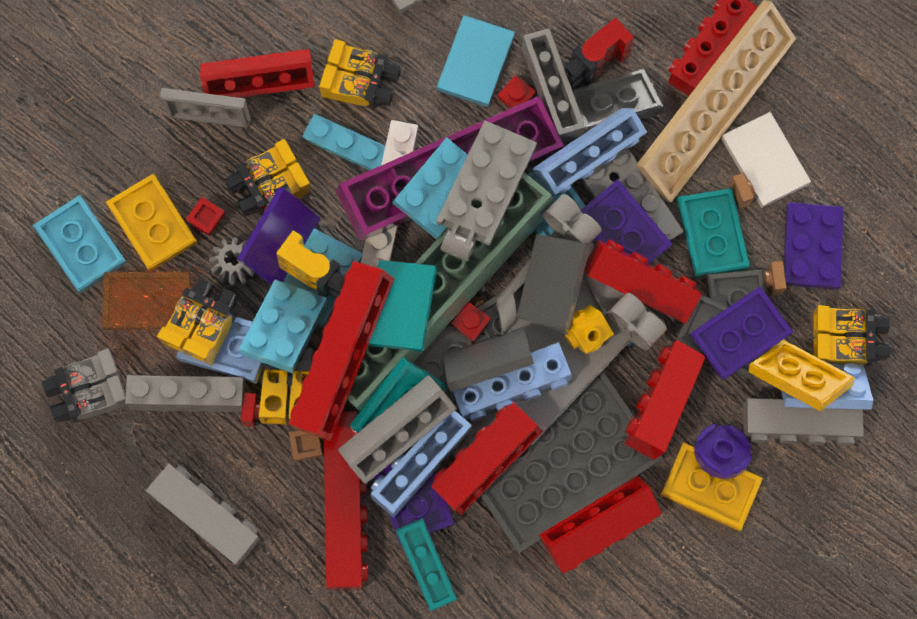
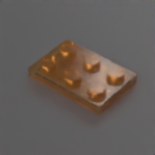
(141, 299)

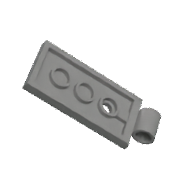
(489, 176)
(638, 186)

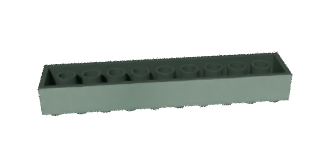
(457, 282)

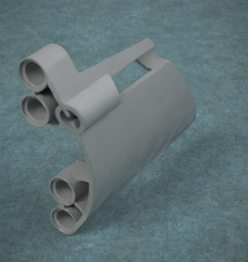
(621, 311)

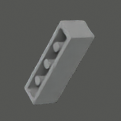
(553, 84)
(185, 393)
(773, 420)
(396, 429)
(204, 515)

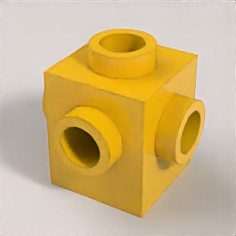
(588, 330)

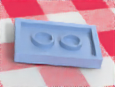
(228, 358)
(856, 397)

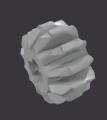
(224, 267)

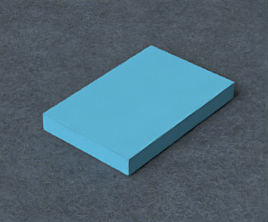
(475, 61)
(79, 244)

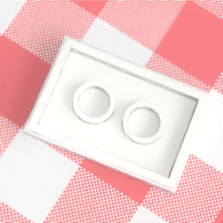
(766, 159)

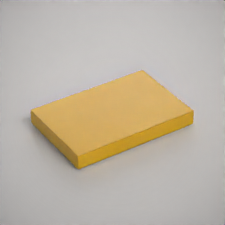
(151, 222)
(801, 375)
(716, 498)

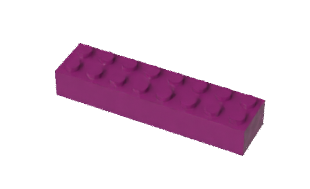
(370, 195)

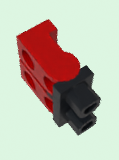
(597, 52)

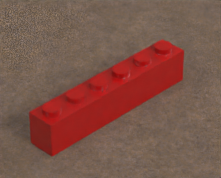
(341, 350)
(343, 513)

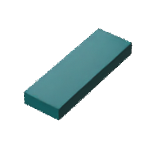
(426, 564)

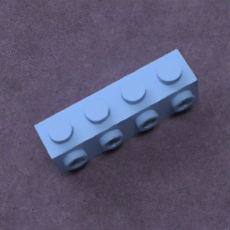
(589, 150)
(548, 371)
(419, 463)

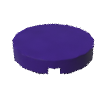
(722, 451)

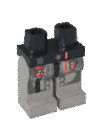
(87, 388)

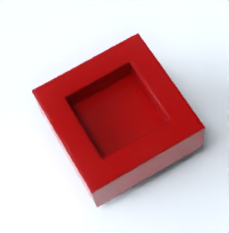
(516, 93)
(205, 216)
(470, 322)
(250, 410)

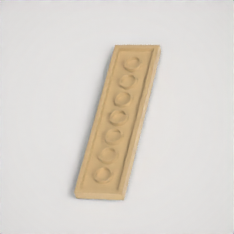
(716, 101)

